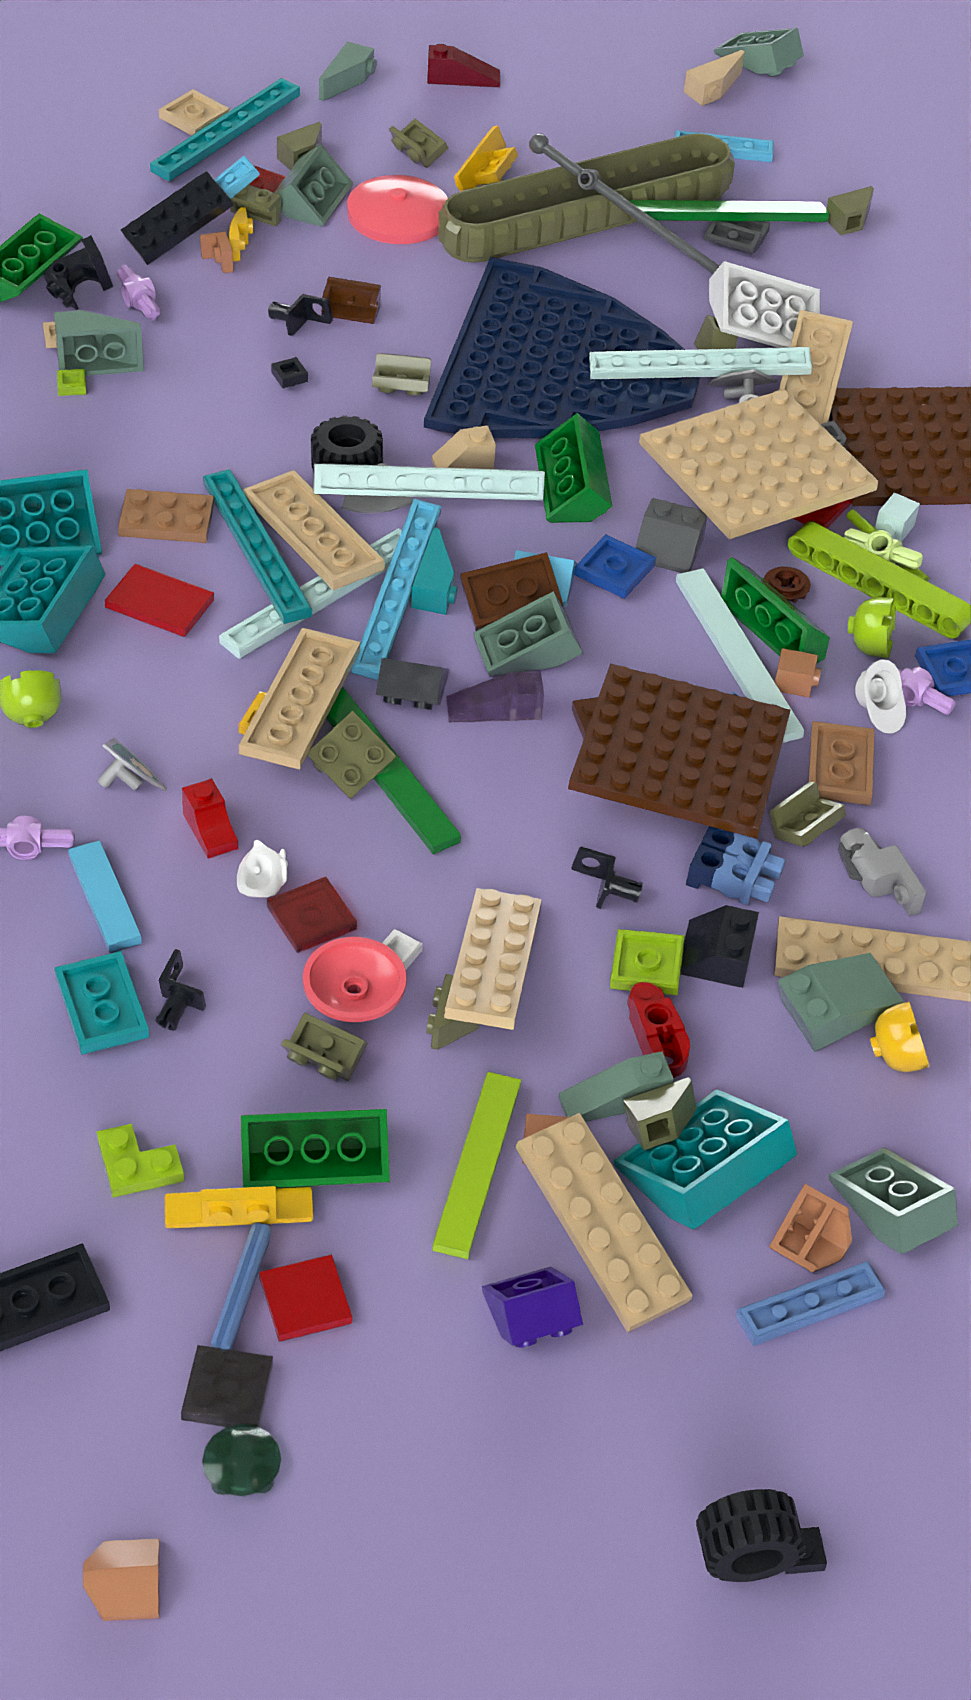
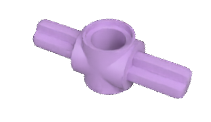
(138, 292)
(919, 689)
(27, 837)

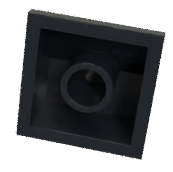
(411, 682)
(719, 945)

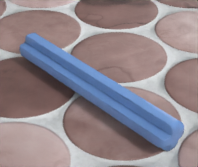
(241, 1286)

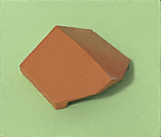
(814, 1231)
(124, 1579)

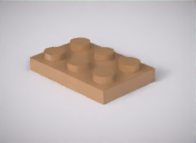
(166, 515)
(842, 762)

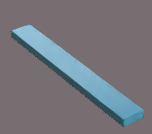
(396, 589)

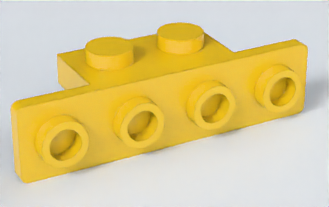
(487, 162)
(238, 1207)

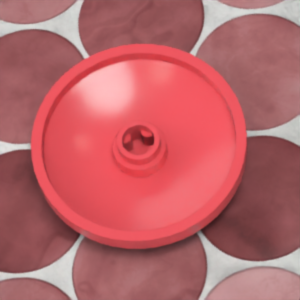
(396, 209)

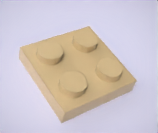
(192, 112)

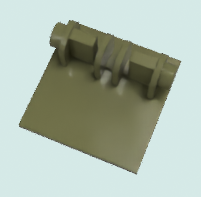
(351, 755)

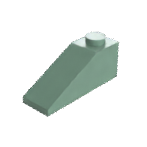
(347, 70)
(604, 1092)

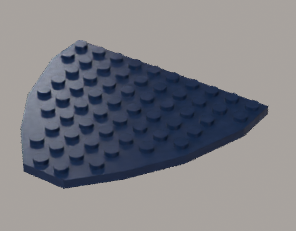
(527, 359)

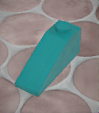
(434, 581)

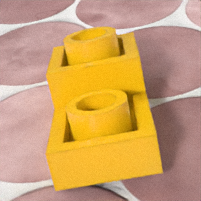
(239, 231)

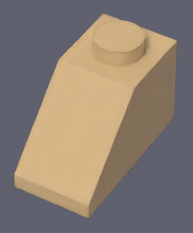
(467, 449)

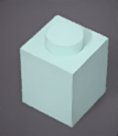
(897, 516)

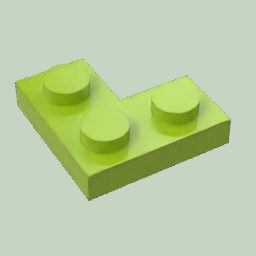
(134, 1170)

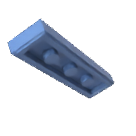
(810, 1303)

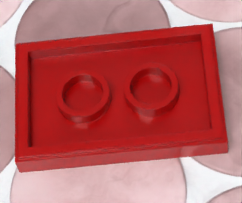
(159, 600)

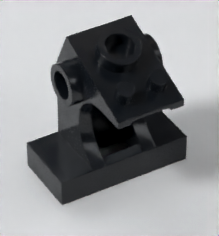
(74, 269)

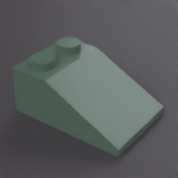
(765, 50)
(98, 343)
(529, 638)
(837, 997)
(897, 1199)

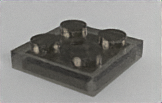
(226, 1387)

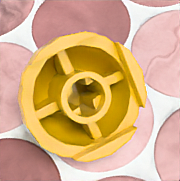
(899, 1039)

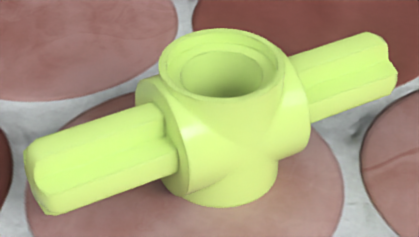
(893, 552)

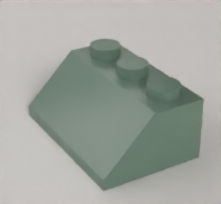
(313, 187)

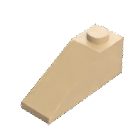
(714, 78)

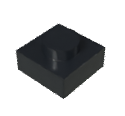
(289, 372)
(814, 1557)

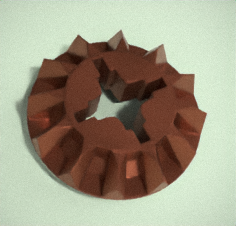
(786, 576)

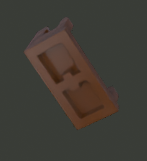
(352, 299)

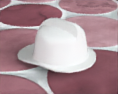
(882, 695)

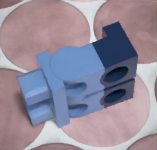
(735, 866)

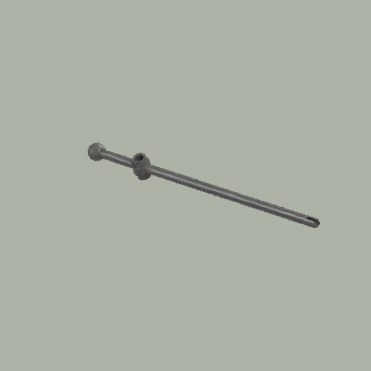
(540, 144)

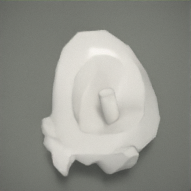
(262, 871)

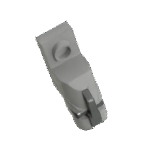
(881, 870)

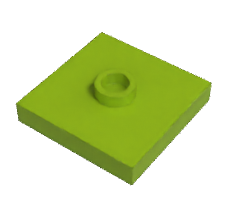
(647, 958)

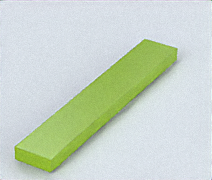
(477, 1166)

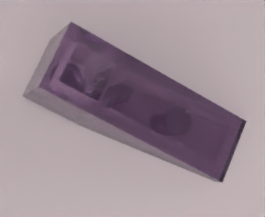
(503, 698)

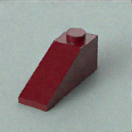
(455, 67)

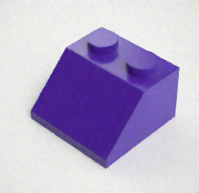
(533, 1306)

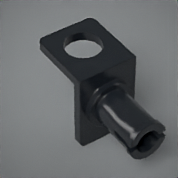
(300, 312)
(610, 882)
(177, 994)

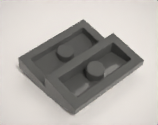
(738, 234)

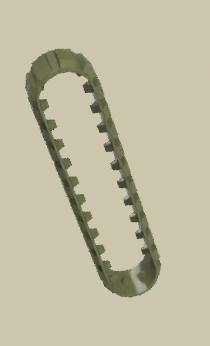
(554, 208)

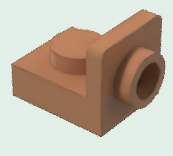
(218, 247)

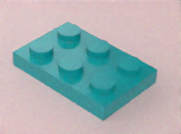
(101, 1002)

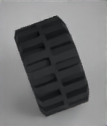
(346, 442)
(750, 1535)

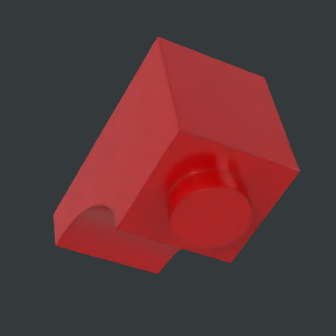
(208, 818)

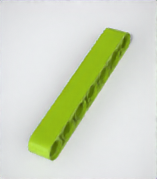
(881, 578)

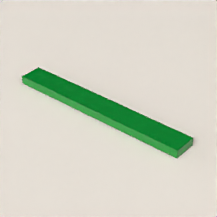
(733, 210)
(403, 788)

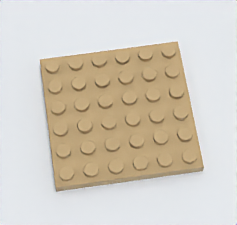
(757, 463)

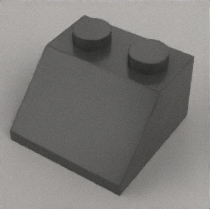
(672, 534)

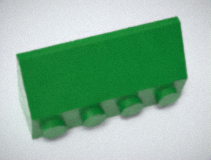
(31, 253)
(574, 472)
(770, 613)
(315, 1148)

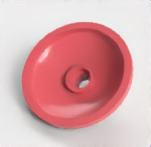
(354, 967)

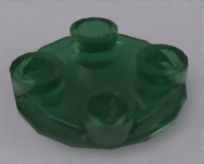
(241, 1461)

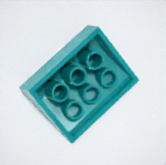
(47, 513)
(45, 594)
(712, 1161)

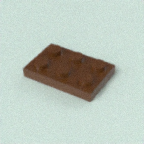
(507, 587)

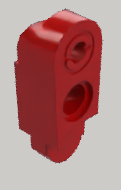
(658, 1025)

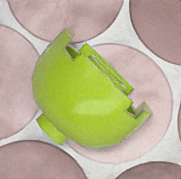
(874, 626)
(30, 698)

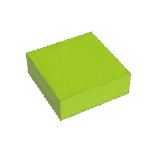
(71, 382)

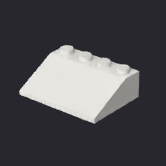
(759, 304)

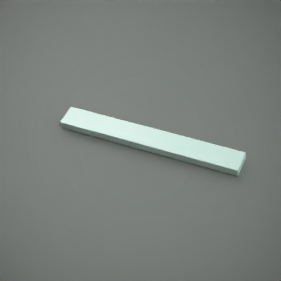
(698, 362)
(428, 482)
(267, 624)
(734, 645)

